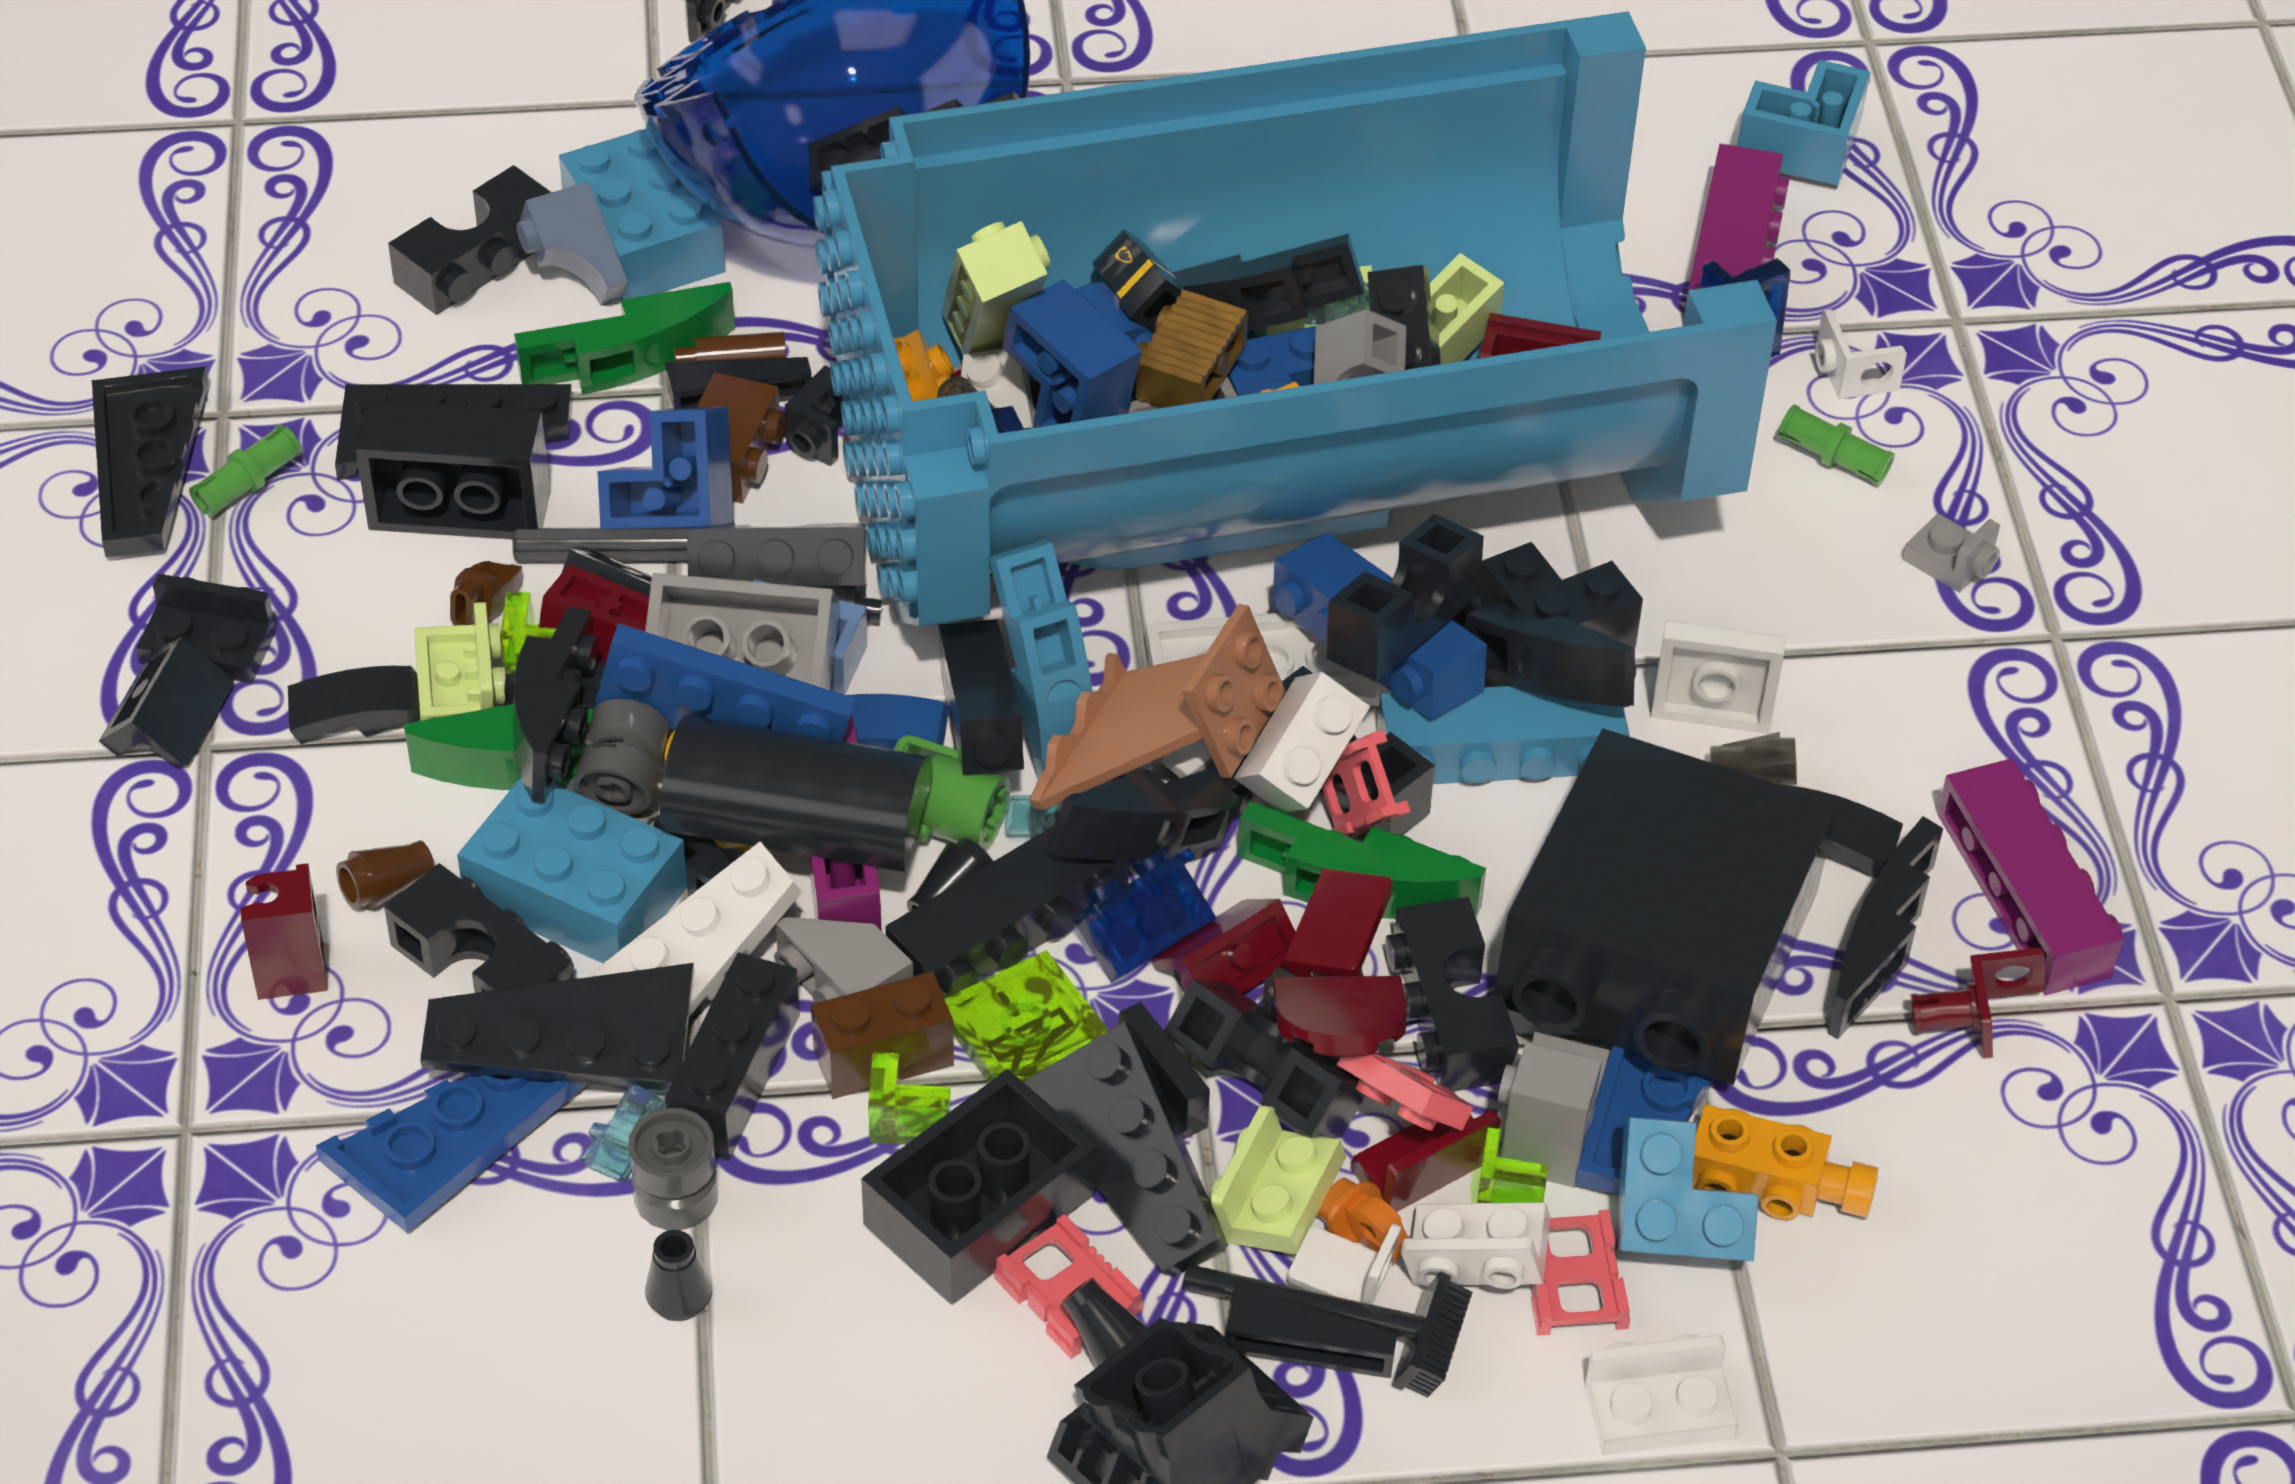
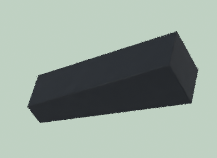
(690, 378)
(1306, 1336)

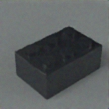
(452, 469)
(979, 1185)

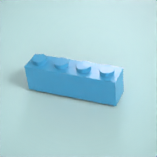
(1502, 734)

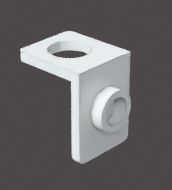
(1846, 367)
(1341, 1266)

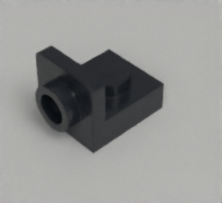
(814, 419)

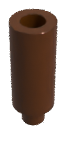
(734, 347)

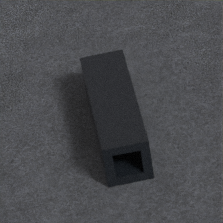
(981, 697)

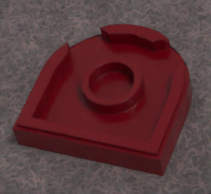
(1341, 1012)

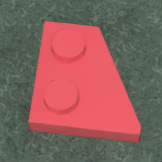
(1420, 1098)

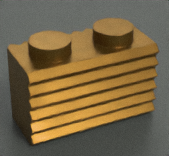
(1190, 351)

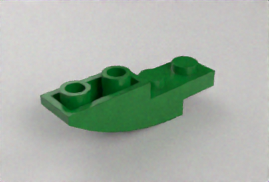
(626, 346)
(473, 749)
(1303, 849)

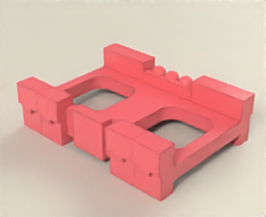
(1362, 810)
(1596, 1268)
(1046, 1295)

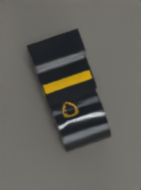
(1136, 277)

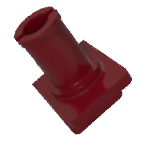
(1971, 1005)

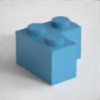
(1808, 127)
(1661, 1208)

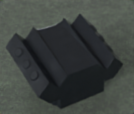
(1177, 1412)

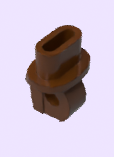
(483, 583)

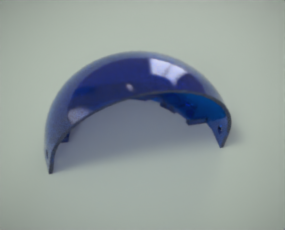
(768, 82)

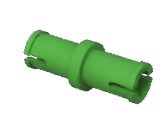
(1836, 444)
(245, 470)

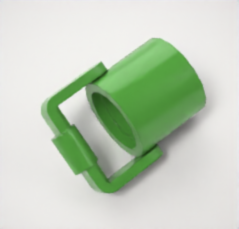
(959, 803)

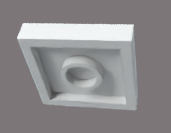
(1718, 676)

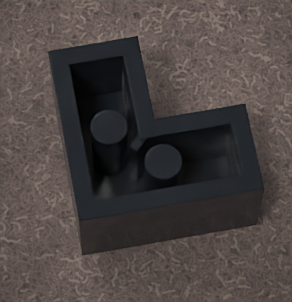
(1594, 598)

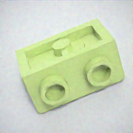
(1274, 1184)

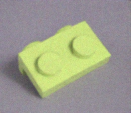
(456, 667)

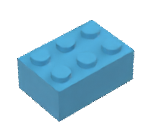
(651, 217)
(575, 869)

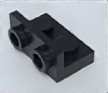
(219, 620)

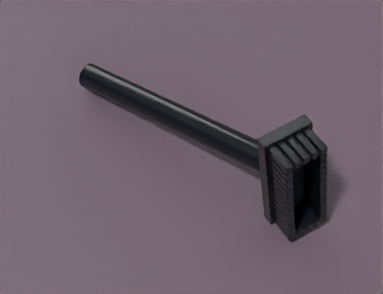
(1429, 1332)

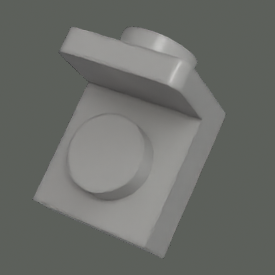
(1953, 552)

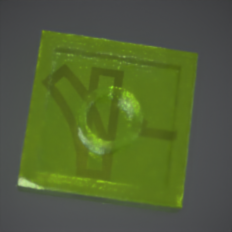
(1023, 1019)

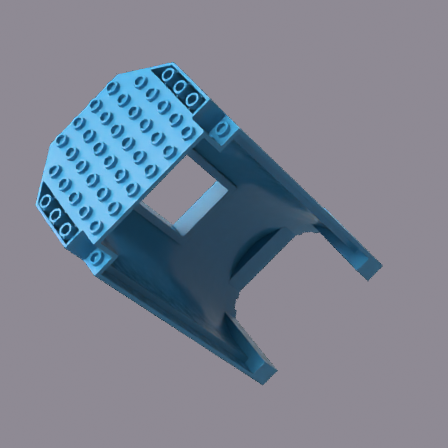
(1412, 149)

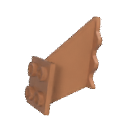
(1164, 708)

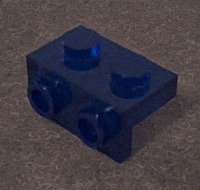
(1144, 916)

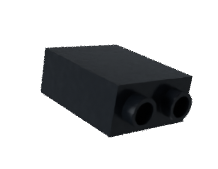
(1664, 906)

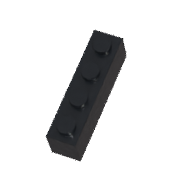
(999, 913)

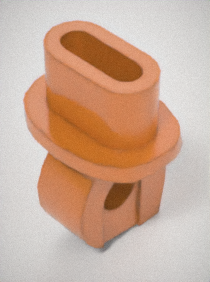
(1360, 1214)

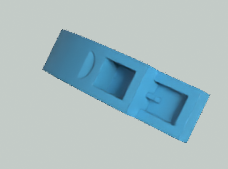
(1044, 642)

